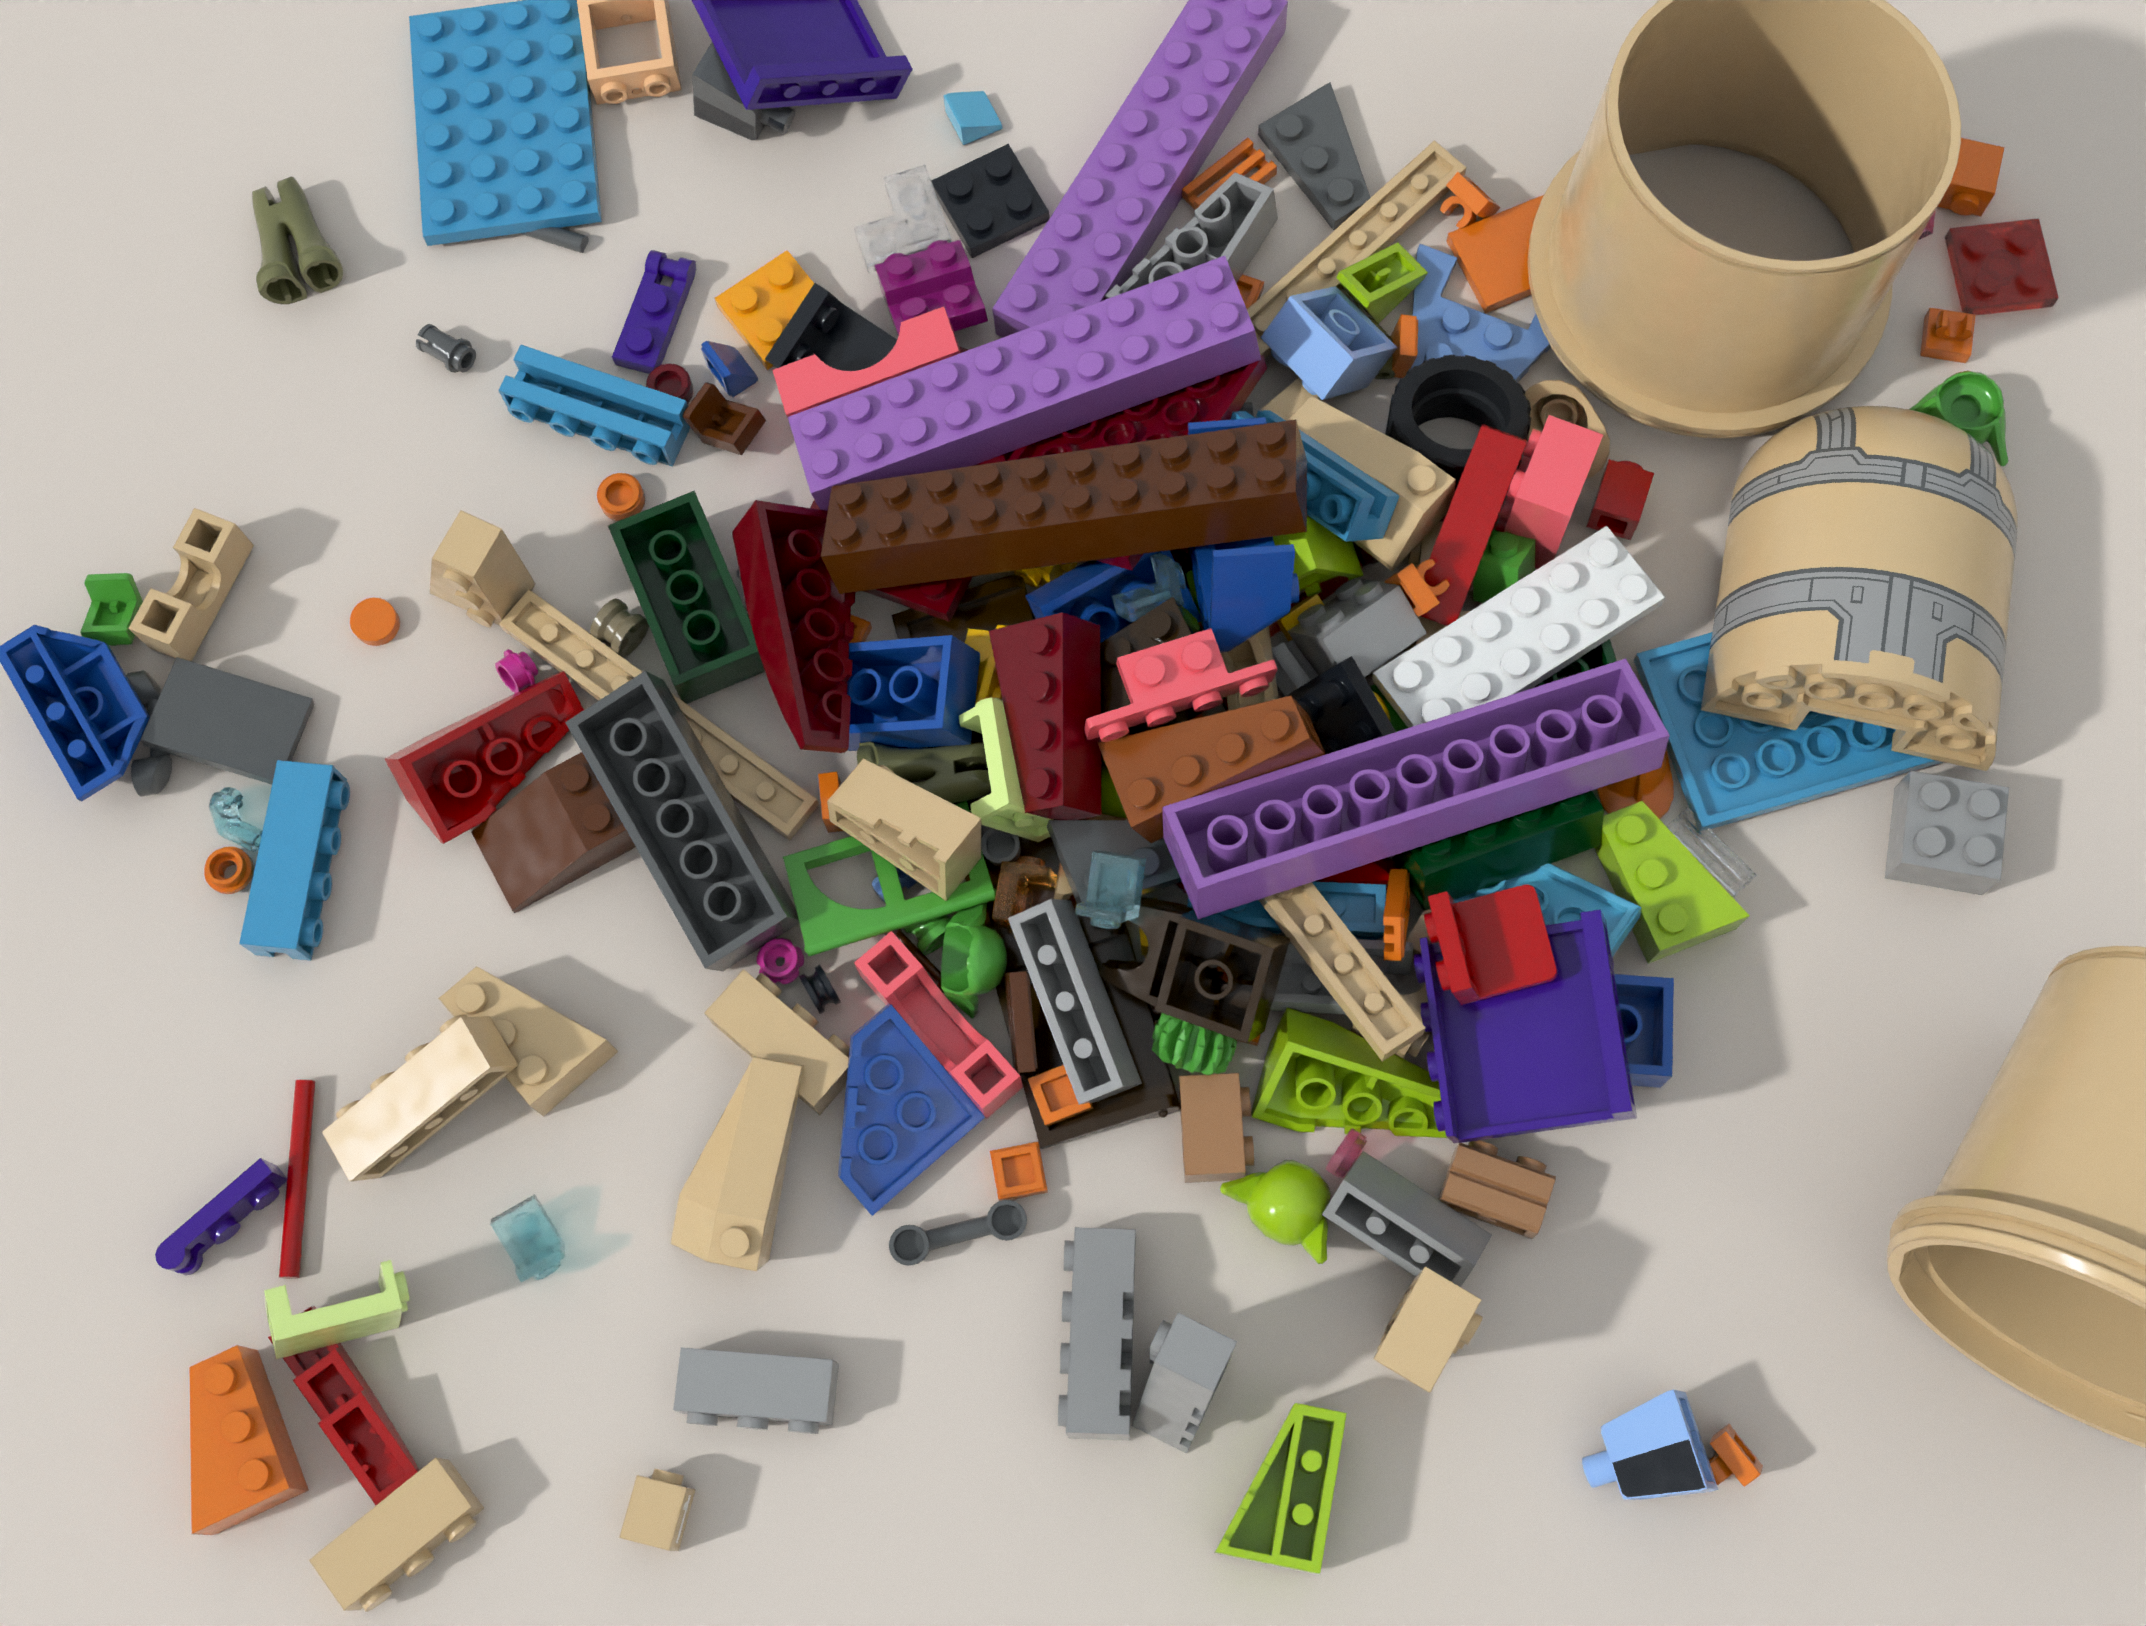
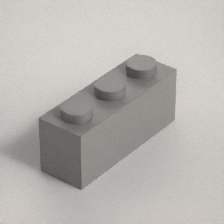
(1405, 1222)
(756, 1389)

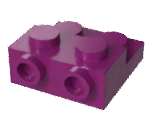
(930, 281)

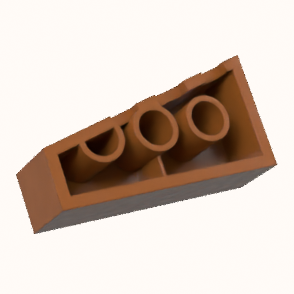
(1205, 755)

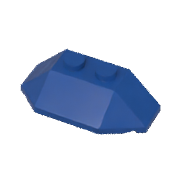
(77, 704)

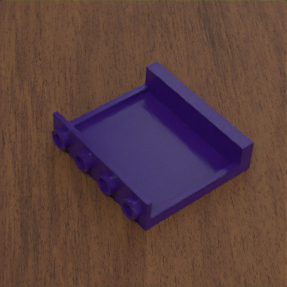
(801, 52)
(1532, 1054)

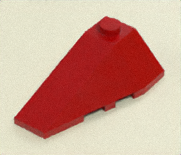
(474, 763)

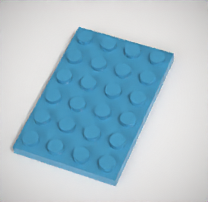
(503, 121)
(1749, 767)

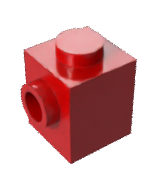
(1620, 498)

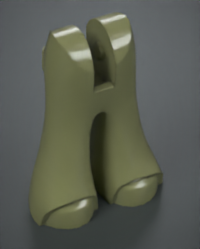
(279, 274)
(947, 770)

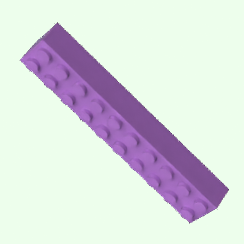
(1143, 160)
(1031, 383)
(1413, 787)

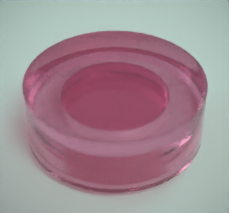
(1346, 1153)

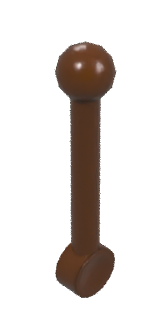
(925, 962)

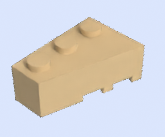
(478, 570)
(908, 826)

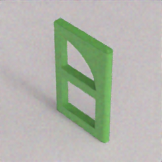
(833, 925)

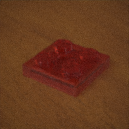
(2001, 267)

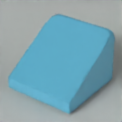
(971, 115)

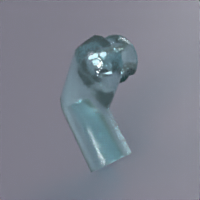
(225, 813)

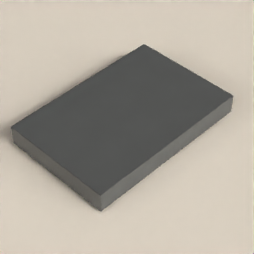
(226, 720)

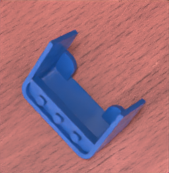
(1245, 581)

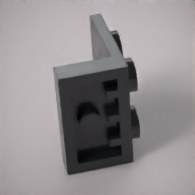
(831, 333)

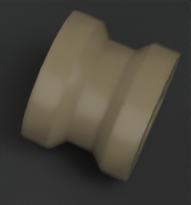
(619, 627)

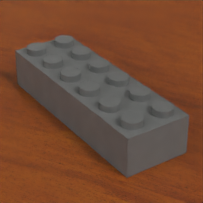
(683, 822)

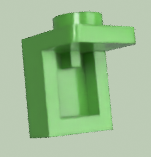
(112, 608)

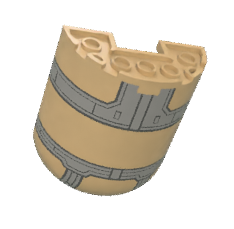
(1869, 582)

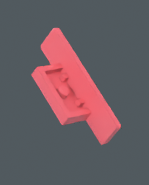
(1173, 679)

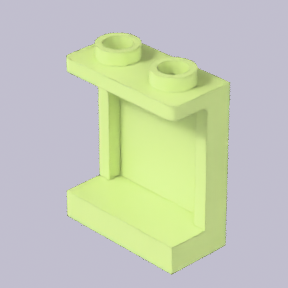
(1004, 806)
(339, 1321)

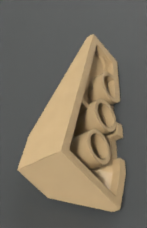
(1422, 485)
(737, 1183)

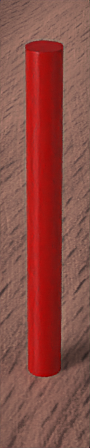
(297, 1179)

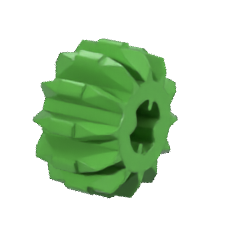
(1192, 1046)

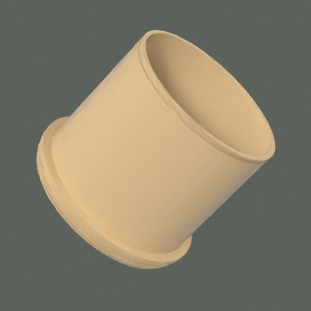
(1711, 333)
(2041, 1217)

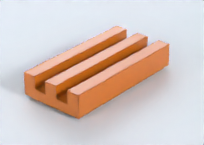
(1223, 166)
(1396, 914)

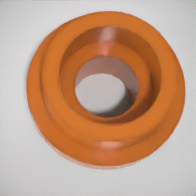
(220, 861)

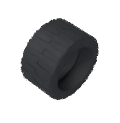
(1456, 389)

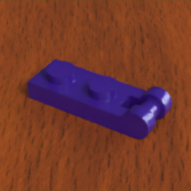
(654, 313)
(220, 1217)

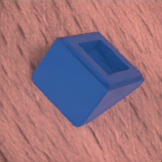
(728, 367)

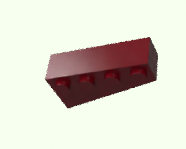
(1048, 691)

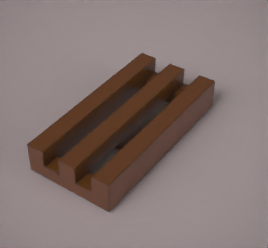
(1020, 1021)

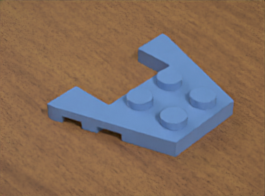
(1462, 331)

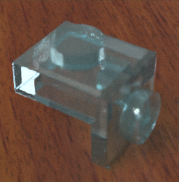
(1168, 584)
(1113, 889)
(530, 1239)

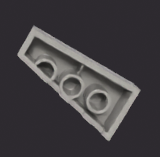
(1226, 224)
(1100, 1334)
(1183, 1380)

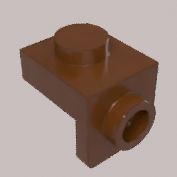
(722, 421)

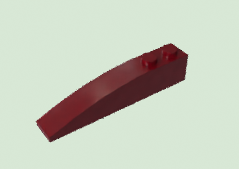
(798, 620)

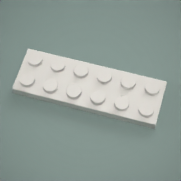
(1522, 632)

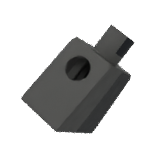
(720, 104)

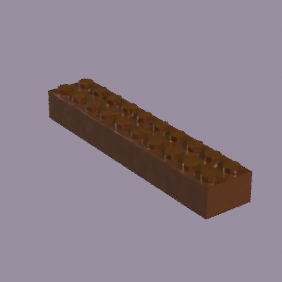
(1068, 507)

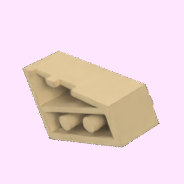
(549, 1047)
(1427, 1328)

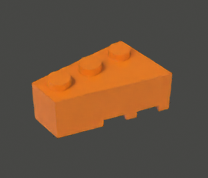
(237, 1443)

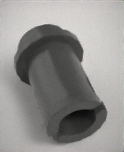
(455, 353)

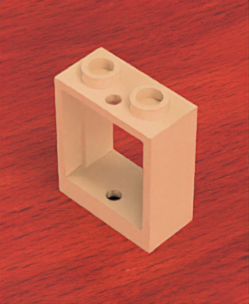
(620, 82)

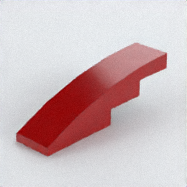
(1472, 519)
(352, 1419)

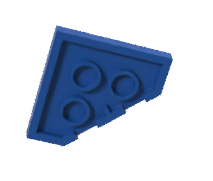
(897, 1110)

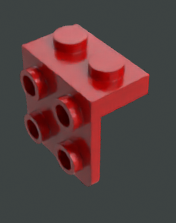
(1490, 943)

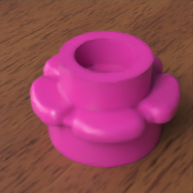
(516, 670)
(783, 949)

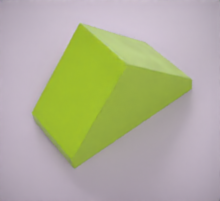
(1382, 280)

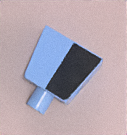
(1653, 1451)

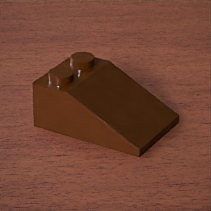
(551, 833)

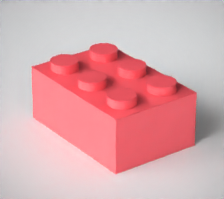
(1548, 485)

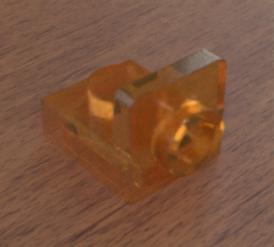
(1012, 888)

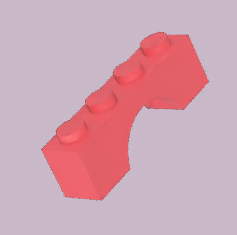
(919, 344)
(953, 1041)

